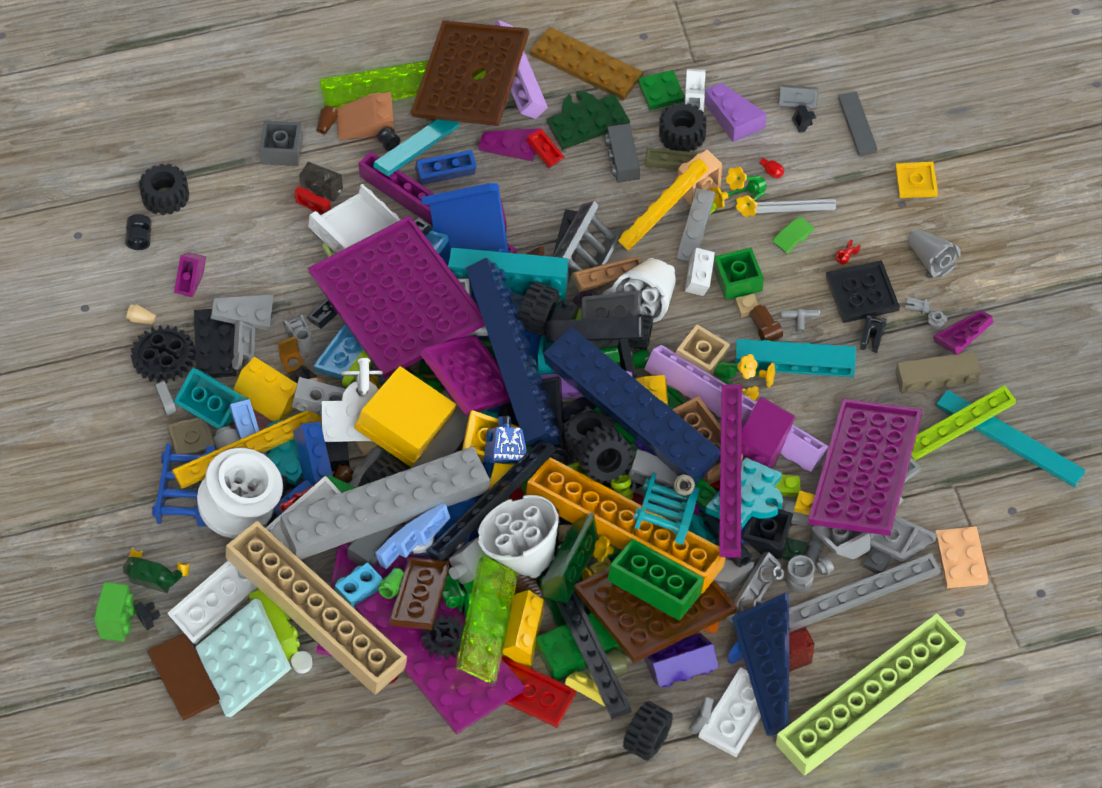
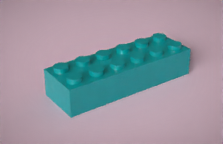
(520, 269)

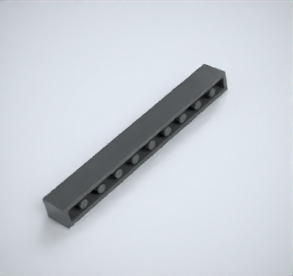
(446, 442)

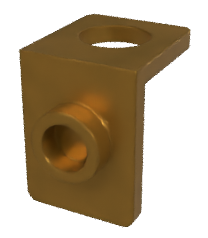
(289, 350)

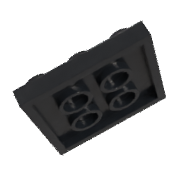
(862, 291)

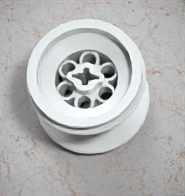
(230, 506)

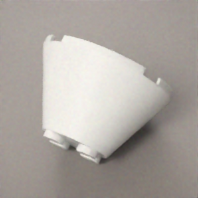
(521, 534)

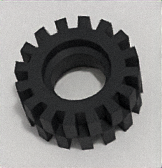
(643, 343)

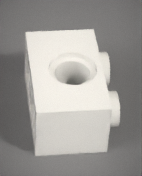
(699, 272)

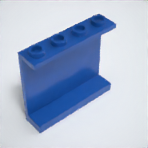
(469, 218)

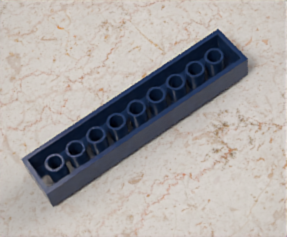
(513, 353)
(631, 406)

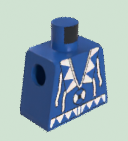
(504, 443)

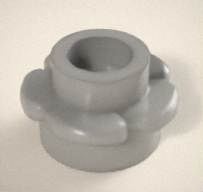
(936, 323)
(824, 565)

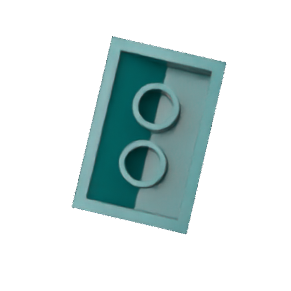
(208, 398)

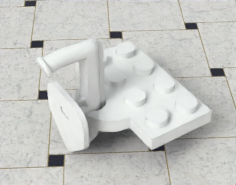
(341, 416)

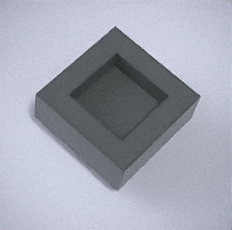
(876, 561)

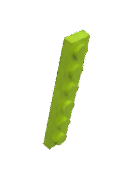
(962, 421)

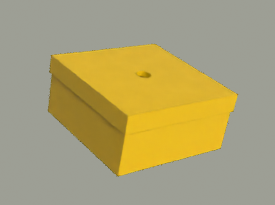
(404, 416)

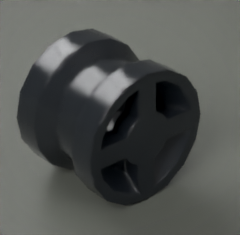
(388, 138)

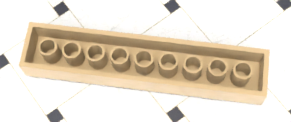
(316, 607)

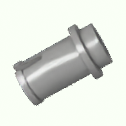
(918, 305)

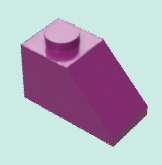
(189, 273)

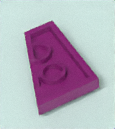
(508, 143)

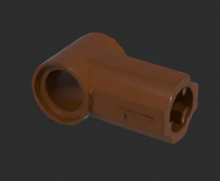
(767, 327)

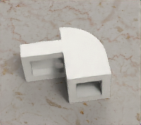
(695, 88)

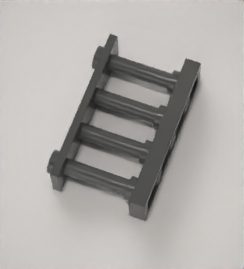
(579, 228)

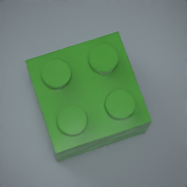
(114, 612)

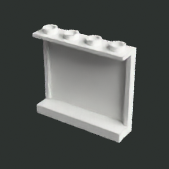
(352, 220)

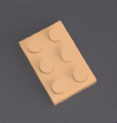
(961, 557)

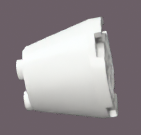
(655, 283)

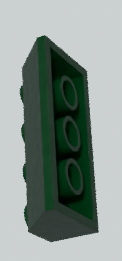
(570, 559)

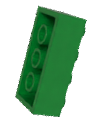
(655, 579)
(561, 653)

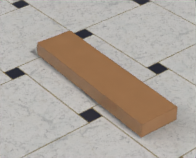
(603, 274)

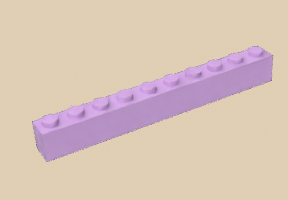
(696, 382)

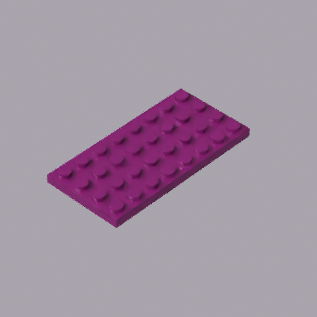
(865, 467)
(453, 692)

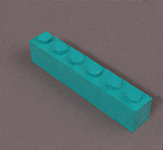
(799, 357)

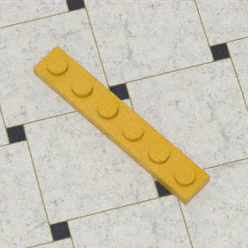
(663, 204)

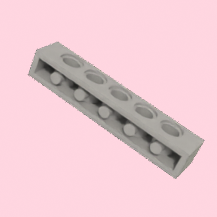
(323, 392)

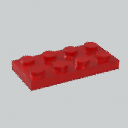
(542, 695)

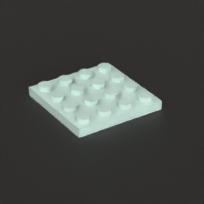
(243, 657)

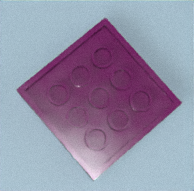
(468, 373)

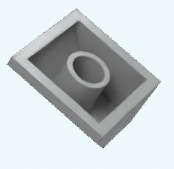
(844, 542)

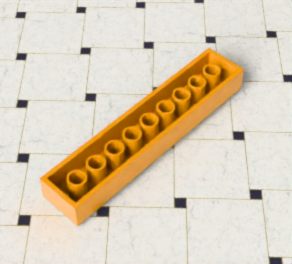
(614, 514)

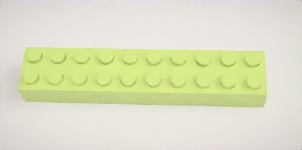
(870, 694)

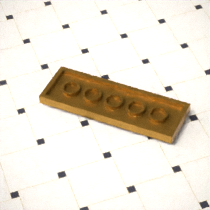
(586, 63)

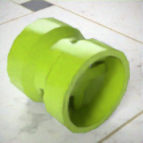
(622, 486)

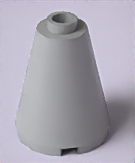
(934, 252)

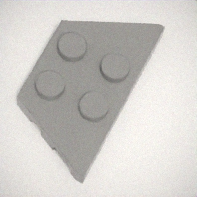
(904, 541)

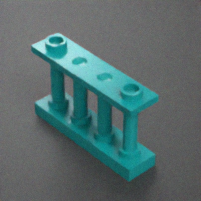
(682, 518)

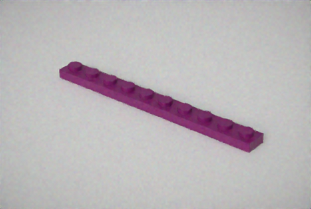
(730, 471)

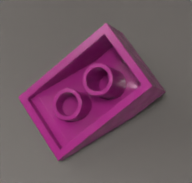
(766, 433)

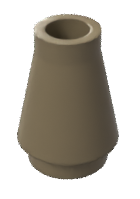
(689, 485)

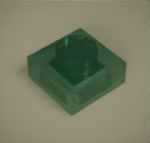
(794, 548)

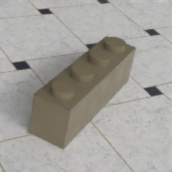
(938, 372)

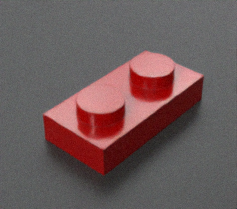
(545, 148)
(311, 201)

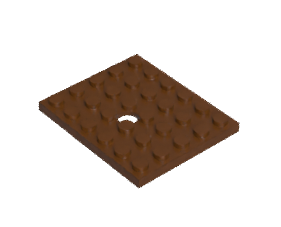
(458, 53)
(642, 627)

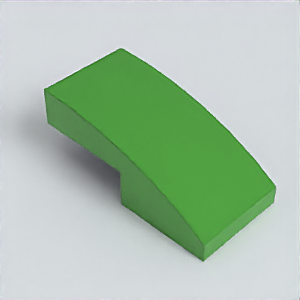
(792, 234)

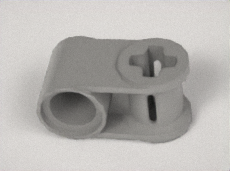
(300, 329)

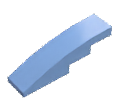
(416, 532)

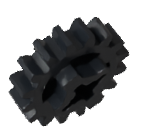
(445, 641)

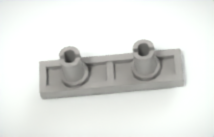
(759, 580)

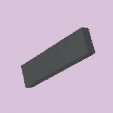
(857, 123)

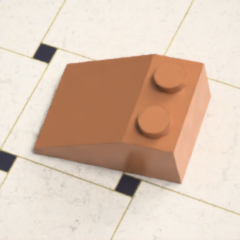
(365, 116)

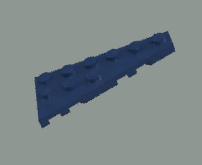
(765, 649)

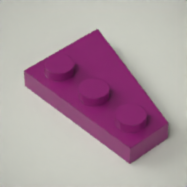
(963, 332)

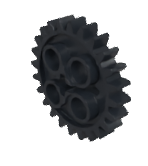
(163, 354)

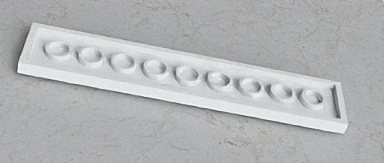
(228, 586)

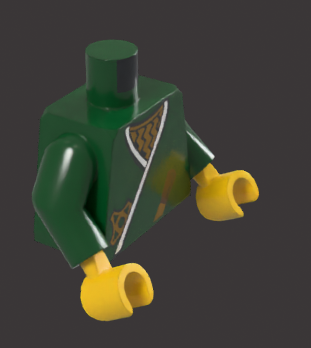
(152, 574)

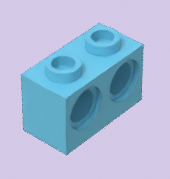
(354, 583)

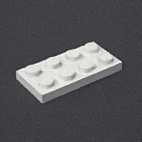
(733, 716)

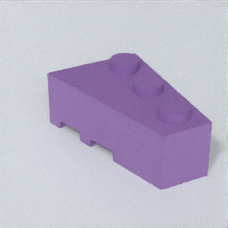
(734, 112)

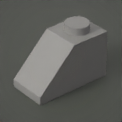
(733, 576)

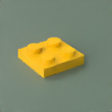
(916, 180)

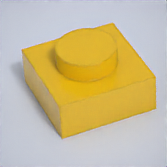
(804, 503)

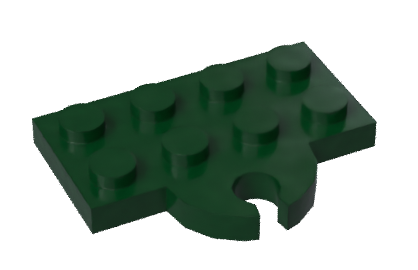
(586, 119)

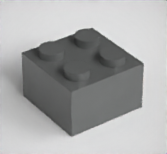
(281, 143)

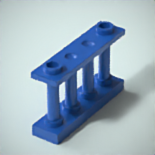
(159, 508)

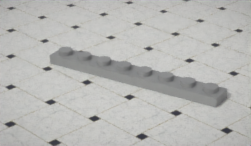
(862, 591)

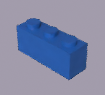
(445, 167)
(312, 452)

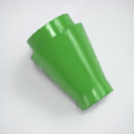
(390, 585)

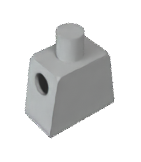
(465, 561)

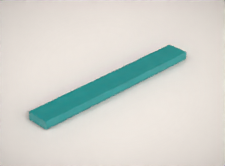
(1018, 442)

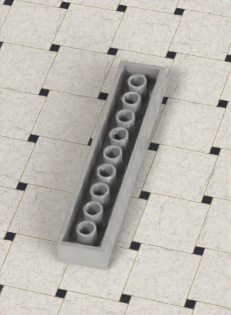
(384, 503)

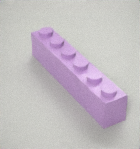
(525, 88)

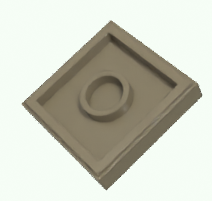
(191, 436)

